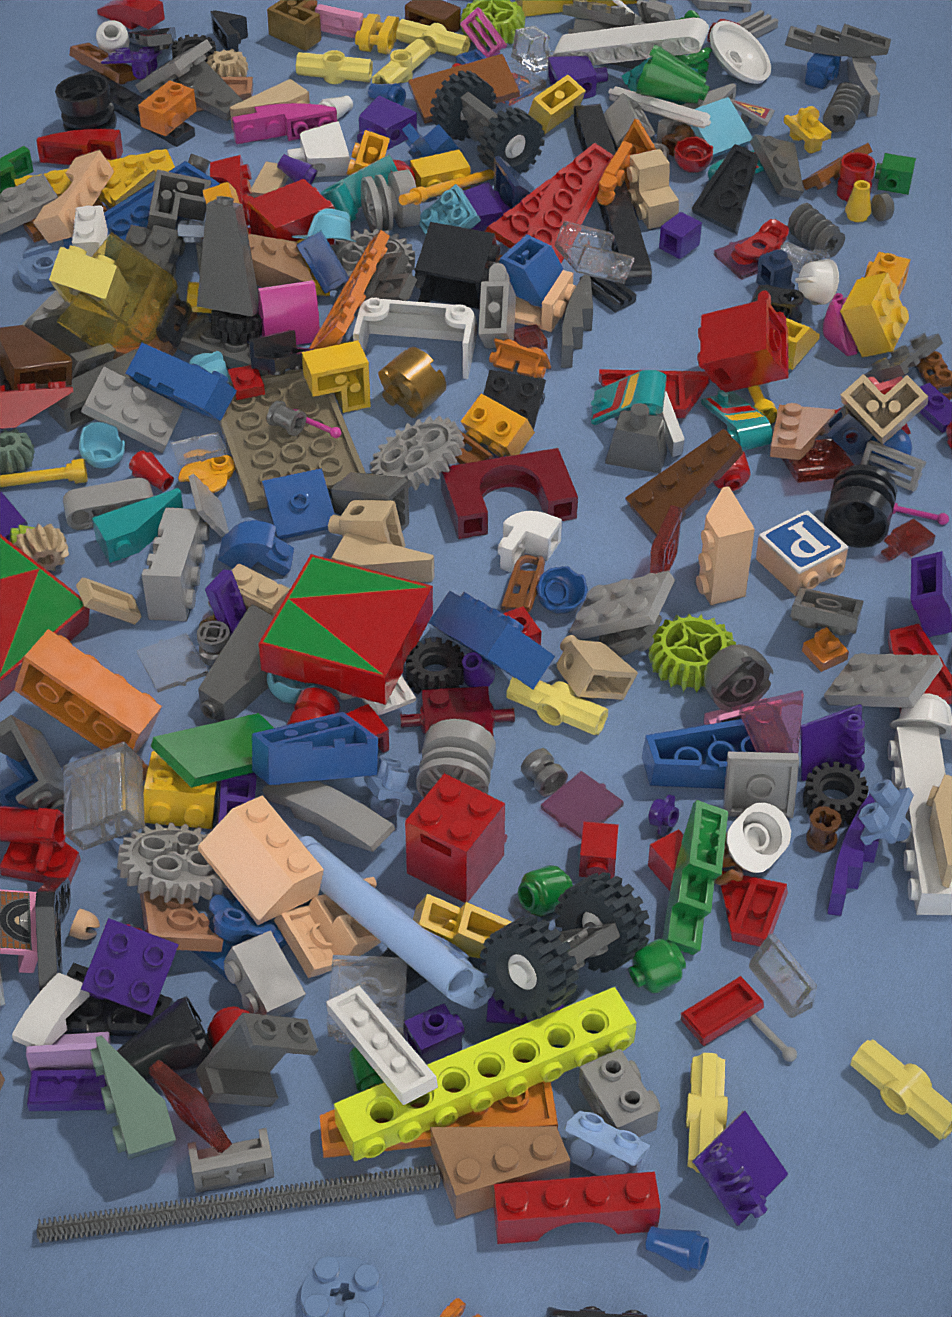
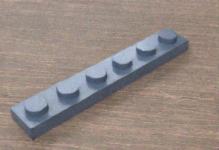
(191, 230)

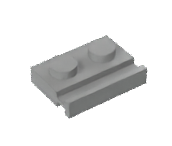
(655, 11)

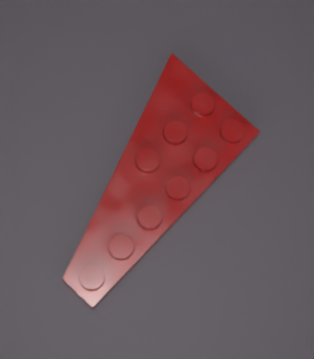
(558, 199)

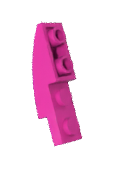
(281, 120)

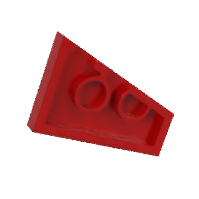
(912, 641)

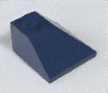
(510, 183)

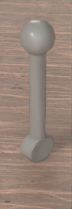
(788, 1053)

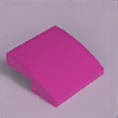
(290, 308)

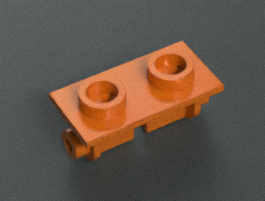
(531, 360)

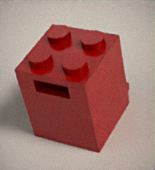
(286, 211)
(744, 345)
(455, 838)

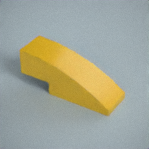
(462, 926)

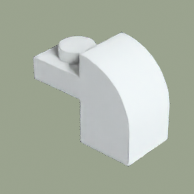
(528, 533)

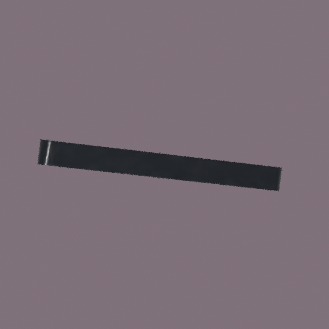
(619, 215)

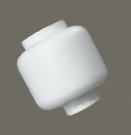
(112, 36)

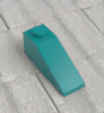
(133, 526)

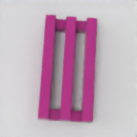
(495, 49)

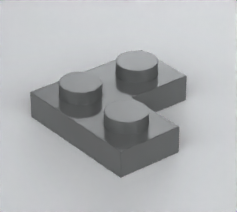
(391, 280)

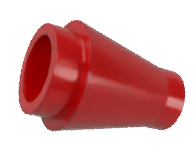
(148, 467)

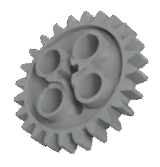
(350, 252)
(419, 451)
(168, 864)

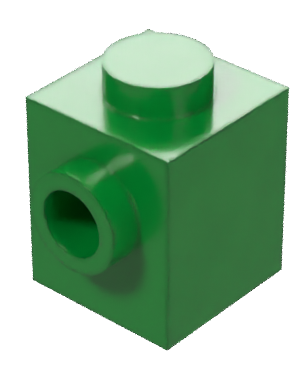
(895, 173)

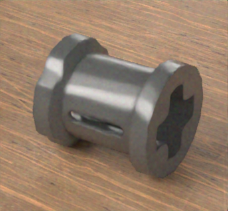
(286, 418)

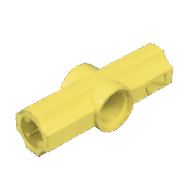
(435, 37)
(402, 63)
(334, 67)
(559, 704)
(904, 1088)
(705, 1104)

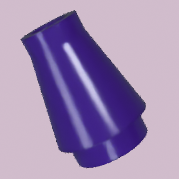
(297, 169)
(477, 670)

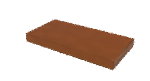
(491, 69)

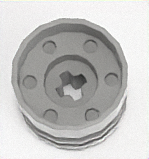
(382, 204)
(458, 750)

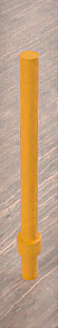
(420, 194)

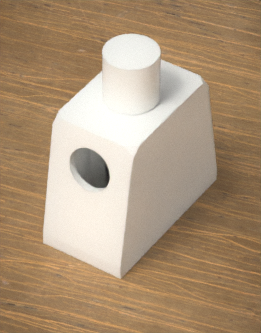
(324, 149)

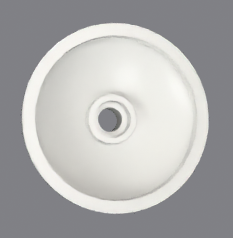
(739, 52)

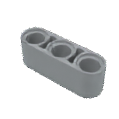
(91, 501)

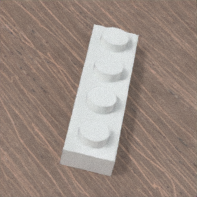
(382, 1045)

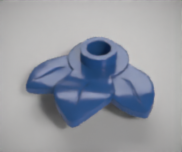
(233, 920)

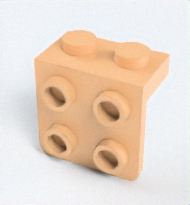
(552, 305)

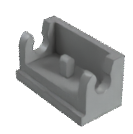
(237, 1165)

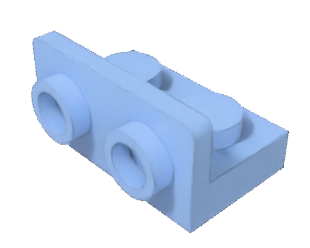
(603, 1147)

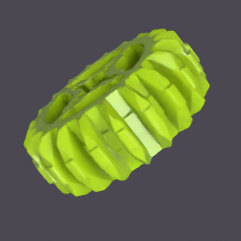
(502, 14)
(685, 648)

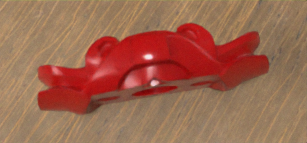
(771, 234)

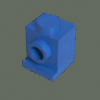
(822, 69)

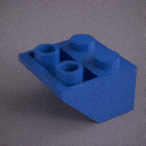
(532, 269)

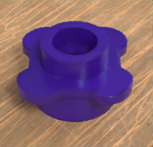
(663, 814)

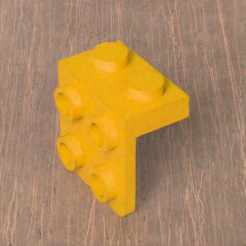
(173, 800)

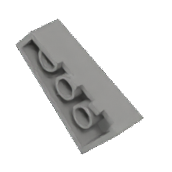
(174, 565)

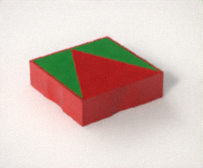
(29, 606)
(346, 628)

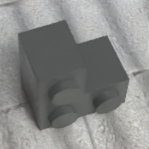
(176, 196)

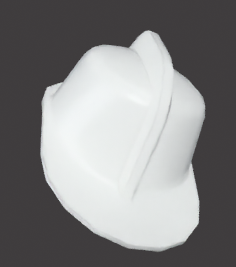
(818, 281)
(927, 712)
(758, 837)

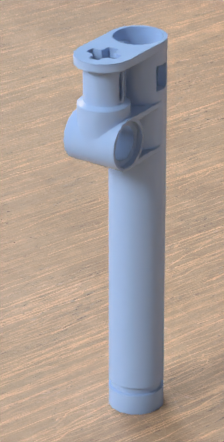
(425, 952)

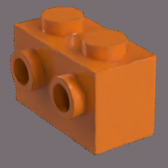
(167, 108)

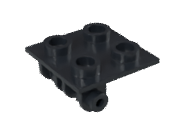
(516, 393)

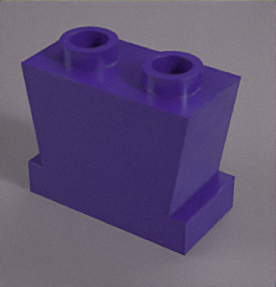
(486, 204)
(932, 593)

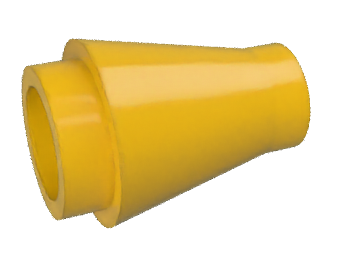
(859, 203)

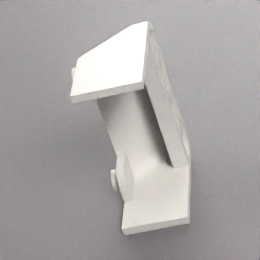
(418, 321)

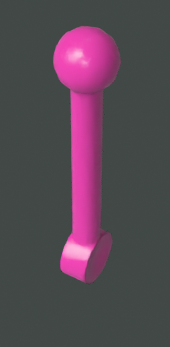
(335, 432)
(941, 518)

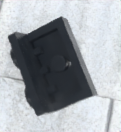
(276, 352)

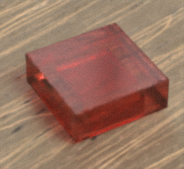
(530, 337)

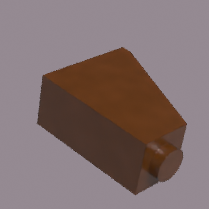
(31, 359)

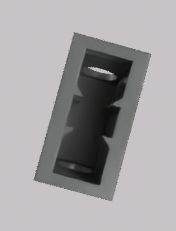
(638, 441)

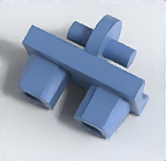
(388, 787)
(887, 815)

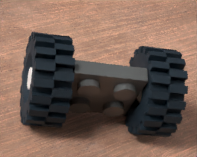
(465, 109)
(537, 966)

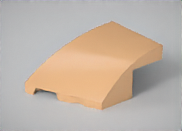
(324, 931)

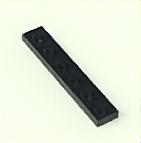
(126, 104)

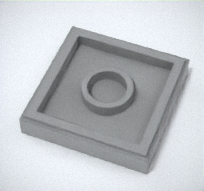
(760, 779)

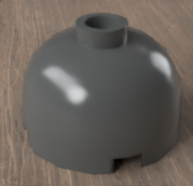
(737, 676)

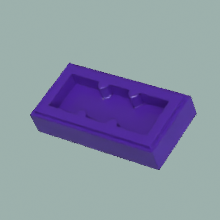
(938, 409)
(226, 599)
(65, 1090)

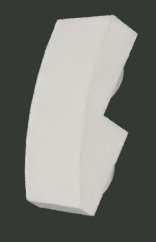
(47, 1014)

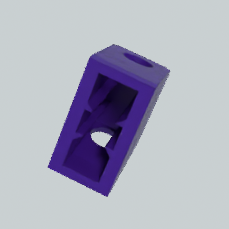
(579, 69)
(386, 120)

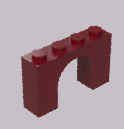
(537, 472)

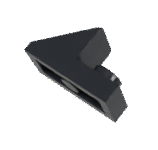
(229, 29)

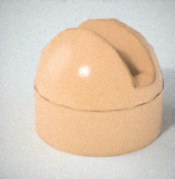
(81, 925)

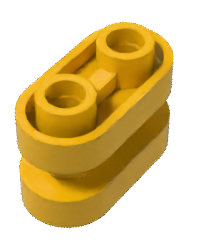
(377, 33)

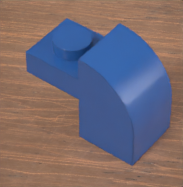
(434, 143)
(254, 543)

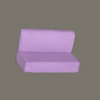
(66, 1053)

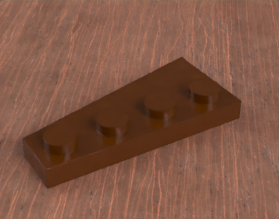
(684, 480)

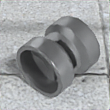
(212, 639)
(541, 769)

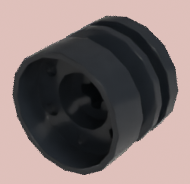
(85, 102)
(861, 505)

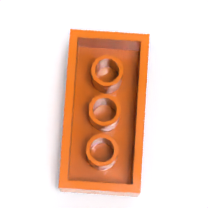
(85, 694)

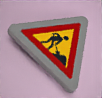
(759, 114)

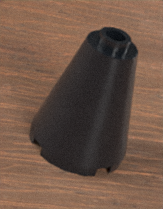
(173, 1038)

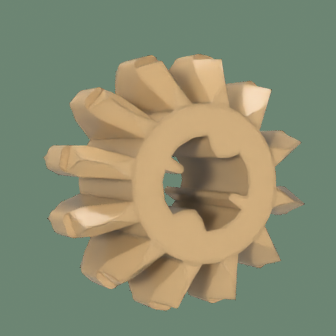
(228, 63)
(44, 545)

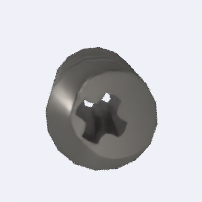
(844, 107)
(815, 230)

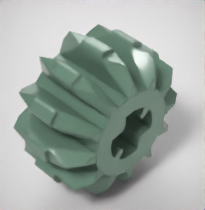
(15, 452)

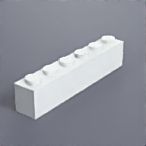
(920, 766)

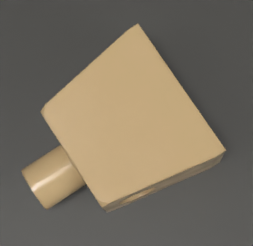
(371, 520)
(594, 669)

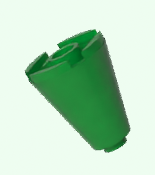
(671, 79)

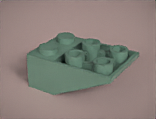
(139, 1109)

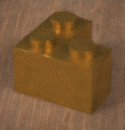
(295, 22)

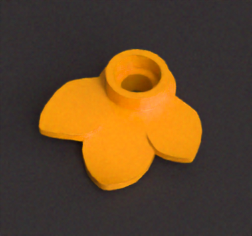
(211, 472)

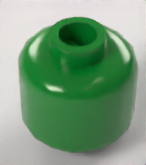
(542, 888)
(657, 966)

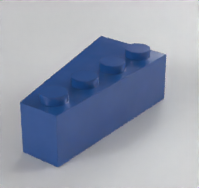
(492, 636)
(694, 755)

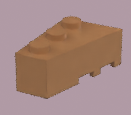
(277, 261)
(479, 1157)

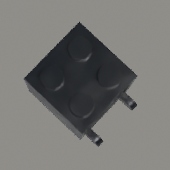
(455, 264)

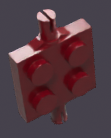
(457, 703)

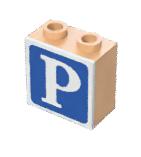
(801, 552)

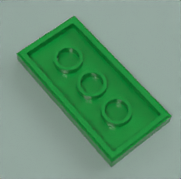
(211, 750)

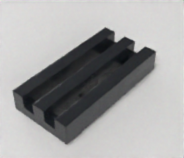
(612, 289)

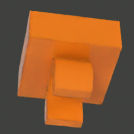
(825, 650)

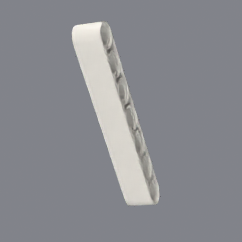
(635, 41)

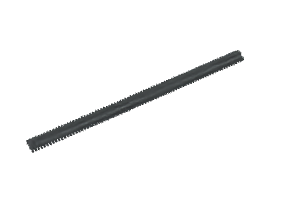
(197, 1209)

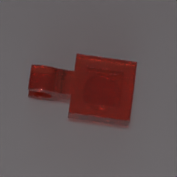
(908, 538)

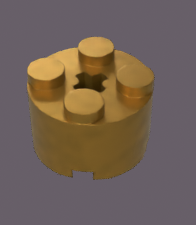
(412, 381)

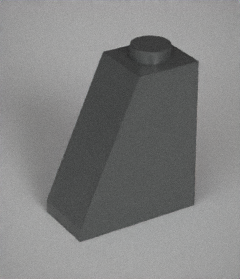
(372, 487)

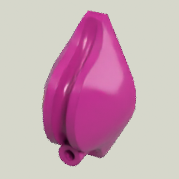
(836, 329)

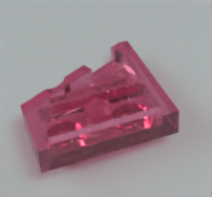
(774, 722)

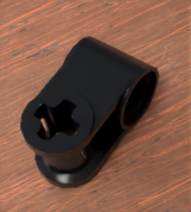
(782, 300)

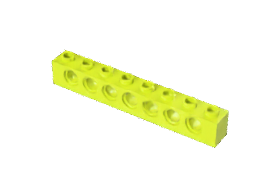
(499, 1056)

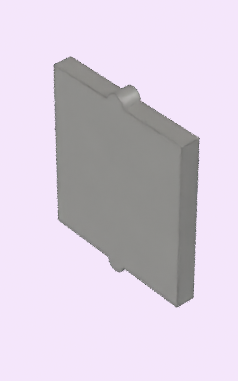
(208, 506)

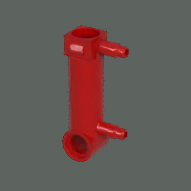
(36, 827)

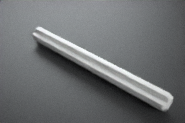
(664, 108)

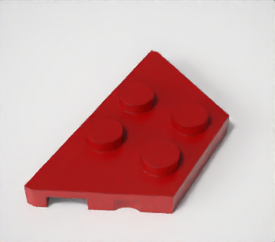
(681, 386)

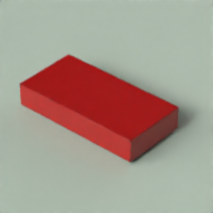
(722, 1010)

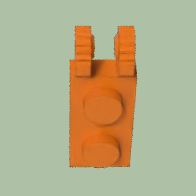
(614, 174)

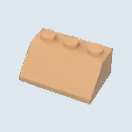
(725, 550)
(262, 861)

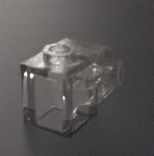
(531, 48)

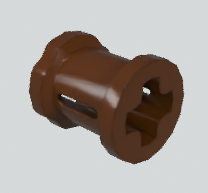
(681, 132)
(828, 827)

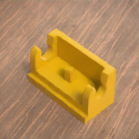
(131, 184)

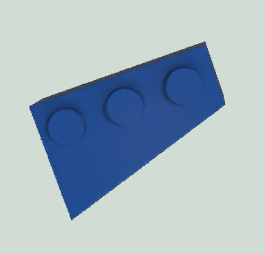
(182, 382)
(315, 751)

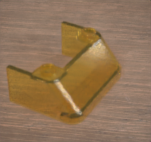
(142, 309)

